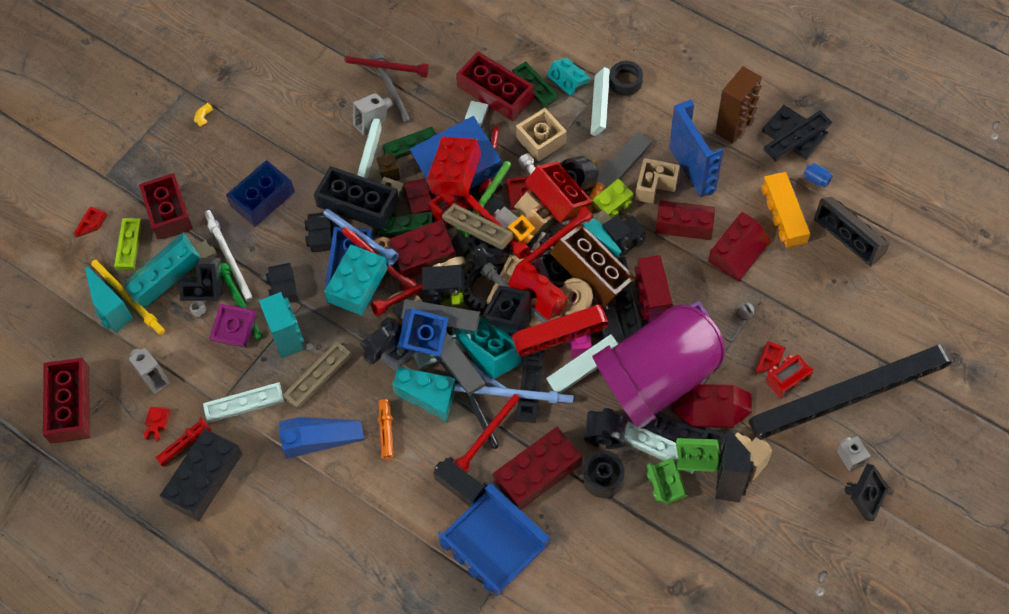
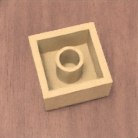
(541, 134)

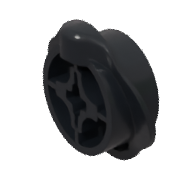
(486, 253)
(380, 340)

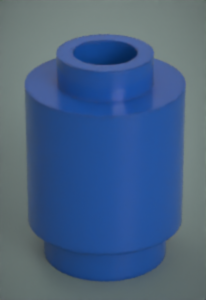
(818, 175)

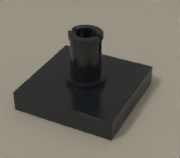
(868, 492)

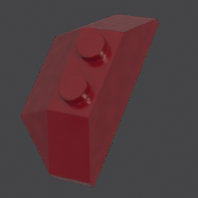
(714, 406)

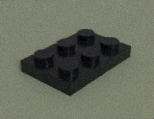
(784, 121)

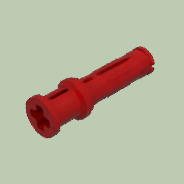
(183, 442)

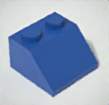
(422, 332)

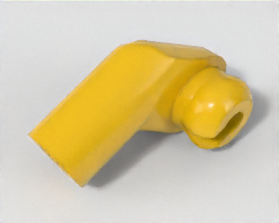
(200, 113)

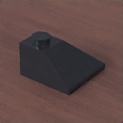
(509, 310)

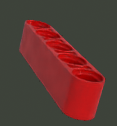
(560, 330)

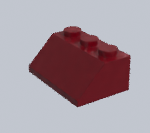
(685, 220)
(739, 247)

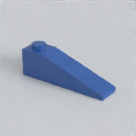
(310, 435)

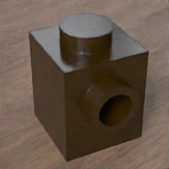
(388, 167)

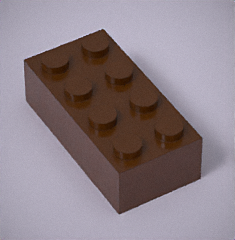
(738, 104)
(592, 262)

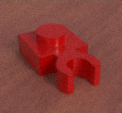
(156, 420)

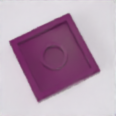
(233, 325)

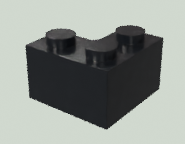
(625, 233)
(443, 281)
(204, 286)

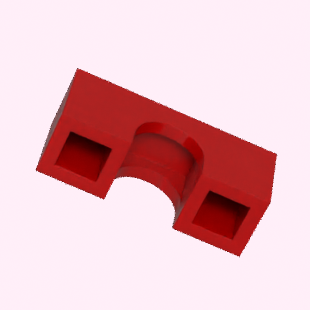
(549, 297)

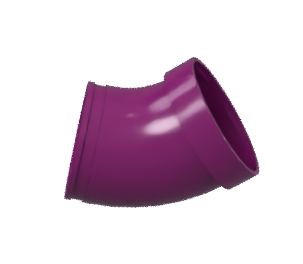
(661, 361)

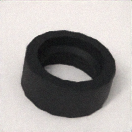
(629, 67)

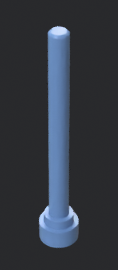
(389, 254)

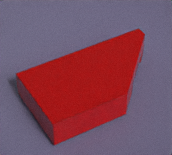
(90, 222)
(770, 357)

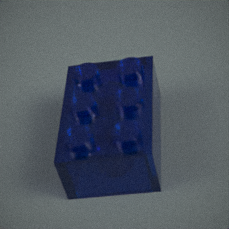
(260, 193)

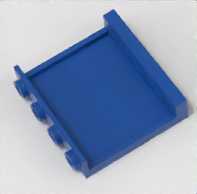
(692, 152)
(489, 161)
(494, 540)

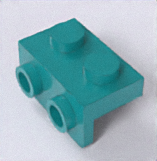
(567, 75)

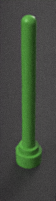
(488, 193)

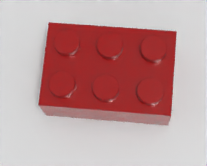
(454, 166)
(558, 191)

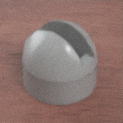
(195, 305)
(743, 312)

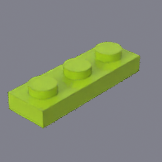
(128, 244)

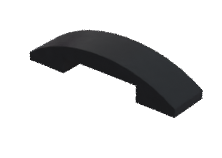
(530, 381)
(673, 429)

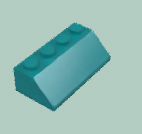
(162, 271)

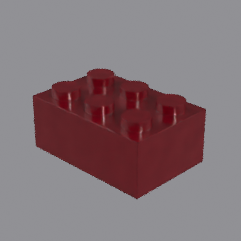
(165, 206)
(423, 248)
(653, 287)

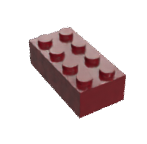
(495, 86)
(66, 400)
(538, 468)

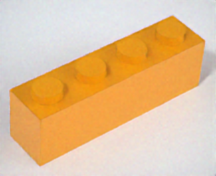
(785, 210)

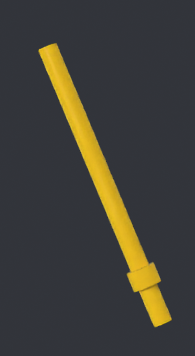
(149, 319)

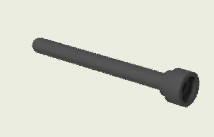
(379, 56)
(490, 272)

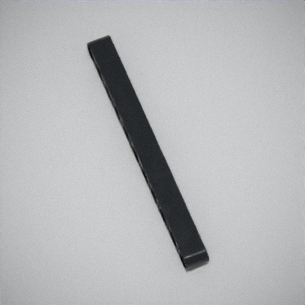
(849, 392)

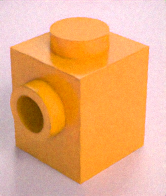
(522, 230)

